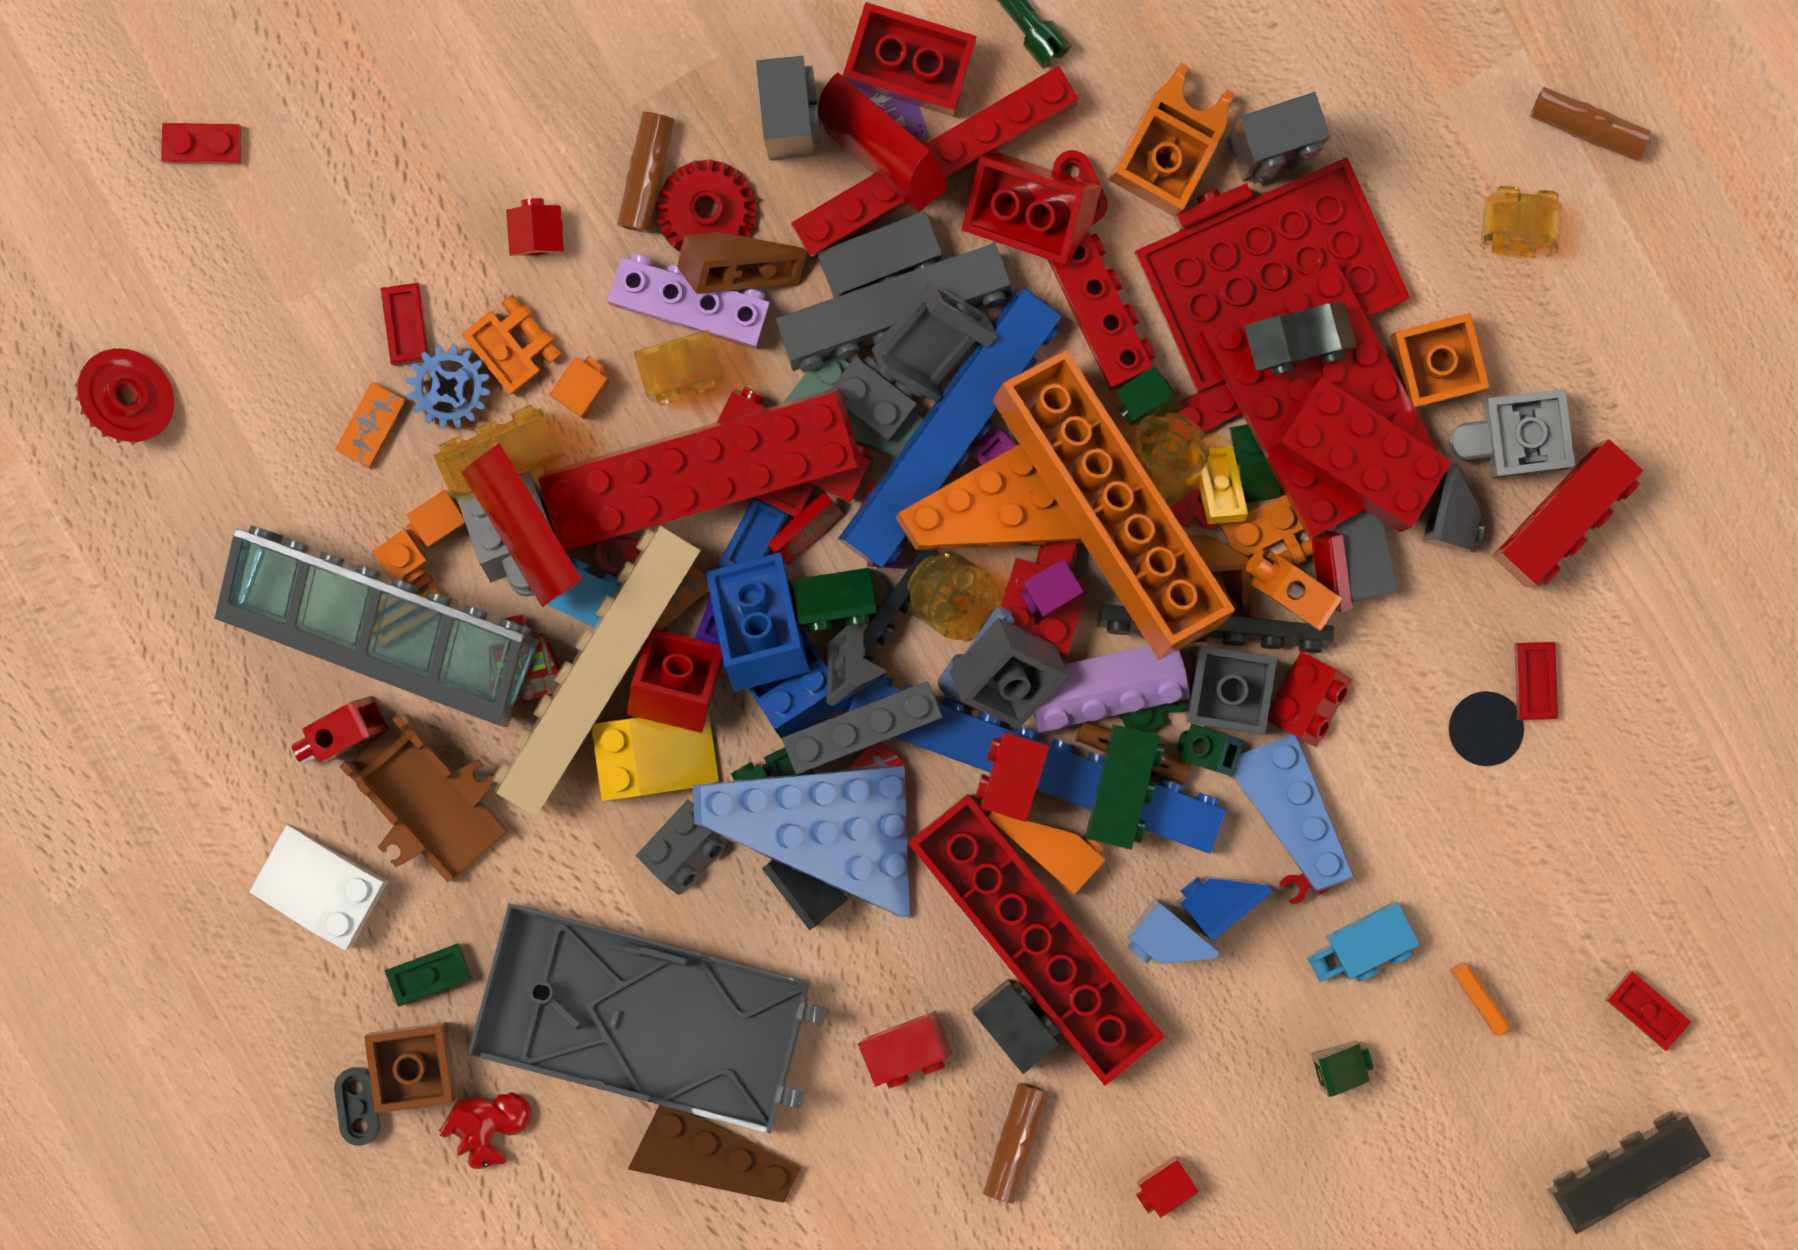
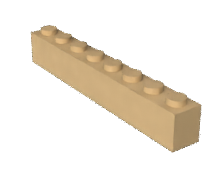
(596, 669)

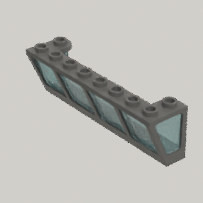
(375, 625)

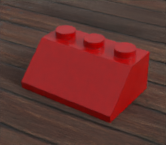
(1030, 207)

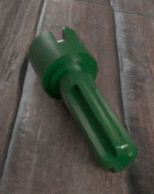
(1041, 37)

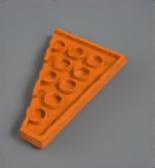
(989, 506)

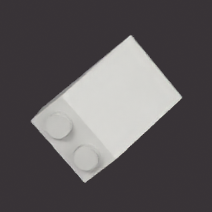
(318, 887)

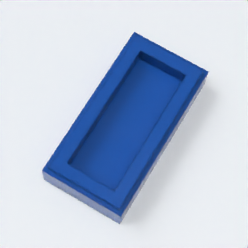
(753, 533)

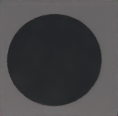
(1485, 728)

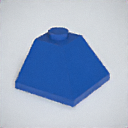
(1220, 902)

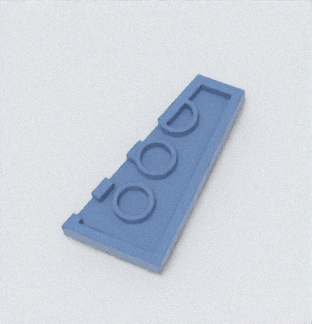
(1291, 805)

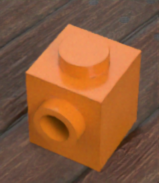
(402, 557)

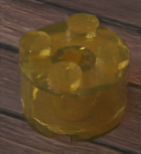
(1521, 222)
(1170, 453)
(952, 595)

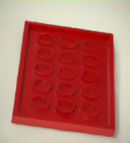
(1262, 248)
(1270, 399)

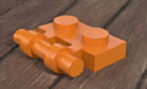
(501, 351)
(1266, 526)

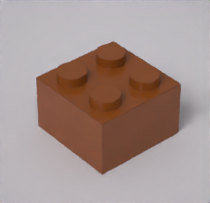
(410, 1067)

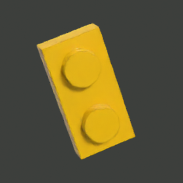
(1222, 487)

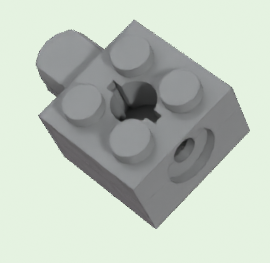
(1519, 434)
(489, 547)

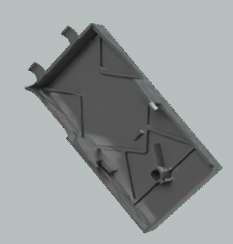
(642, 1019)

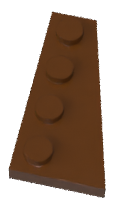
(705, 1154)

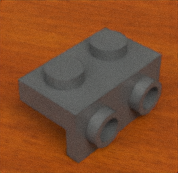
(874, 398)
(681, 850)

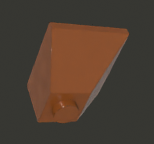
(1228, 570)

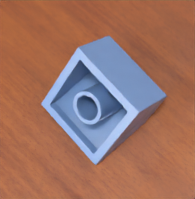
(1166, 938)

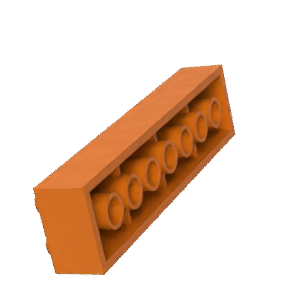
(1113, 504)

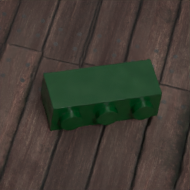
(1124, 787)

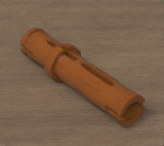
(1090, 734)

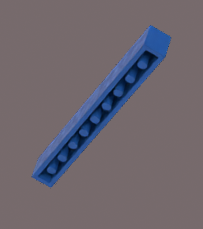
(1063, 774)

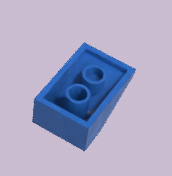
(757, 622)

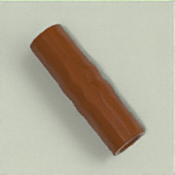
(1590, 124)
(645, 172)
(1015, 1142)

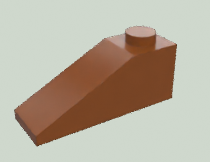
(737, 262)

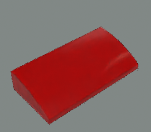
(521, 525)

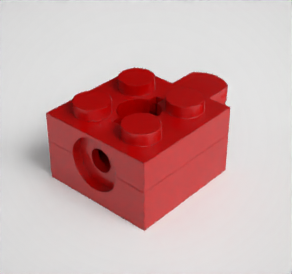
(1060, 623)

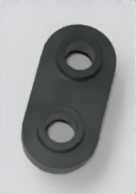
(354, 1106)

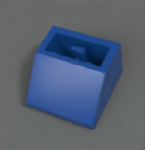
(799, 699)

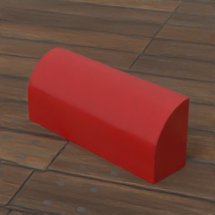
(880, 143)

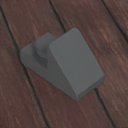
(847, 670)

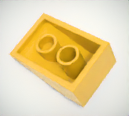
(651, 757)

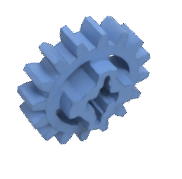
(464, 374)

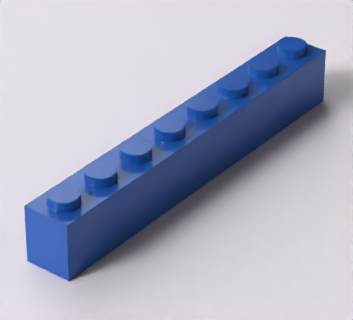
(950, 427)

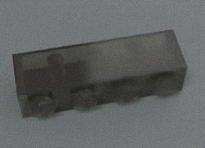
(1628, 1171)

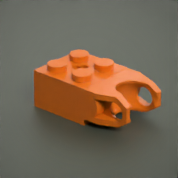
(1180, 134)

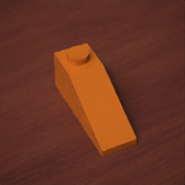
(1059, 851)

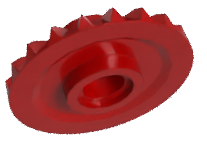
(701, 181)
(138, 383)

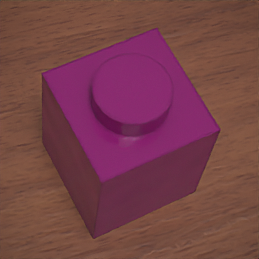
(1050, 588)

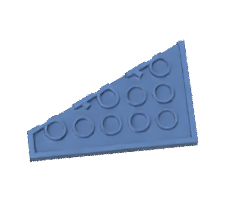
(822, 824)

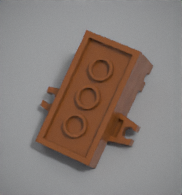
(426, 799)

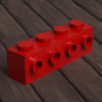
(1101, 314)

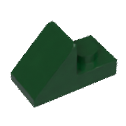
(1254, 470)

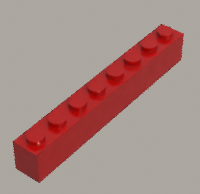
(953, 153)

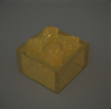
(679, 367)

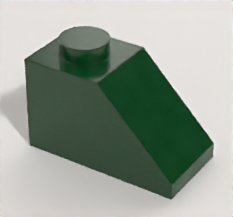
(1342, 1067)

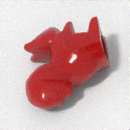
(478, 1120)

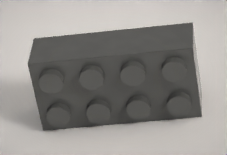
(788, 107)
(1279, 138)

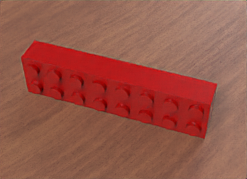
(700, 469)
(1036, 939)

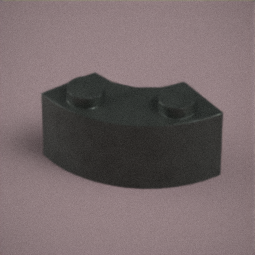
(1301, 337)

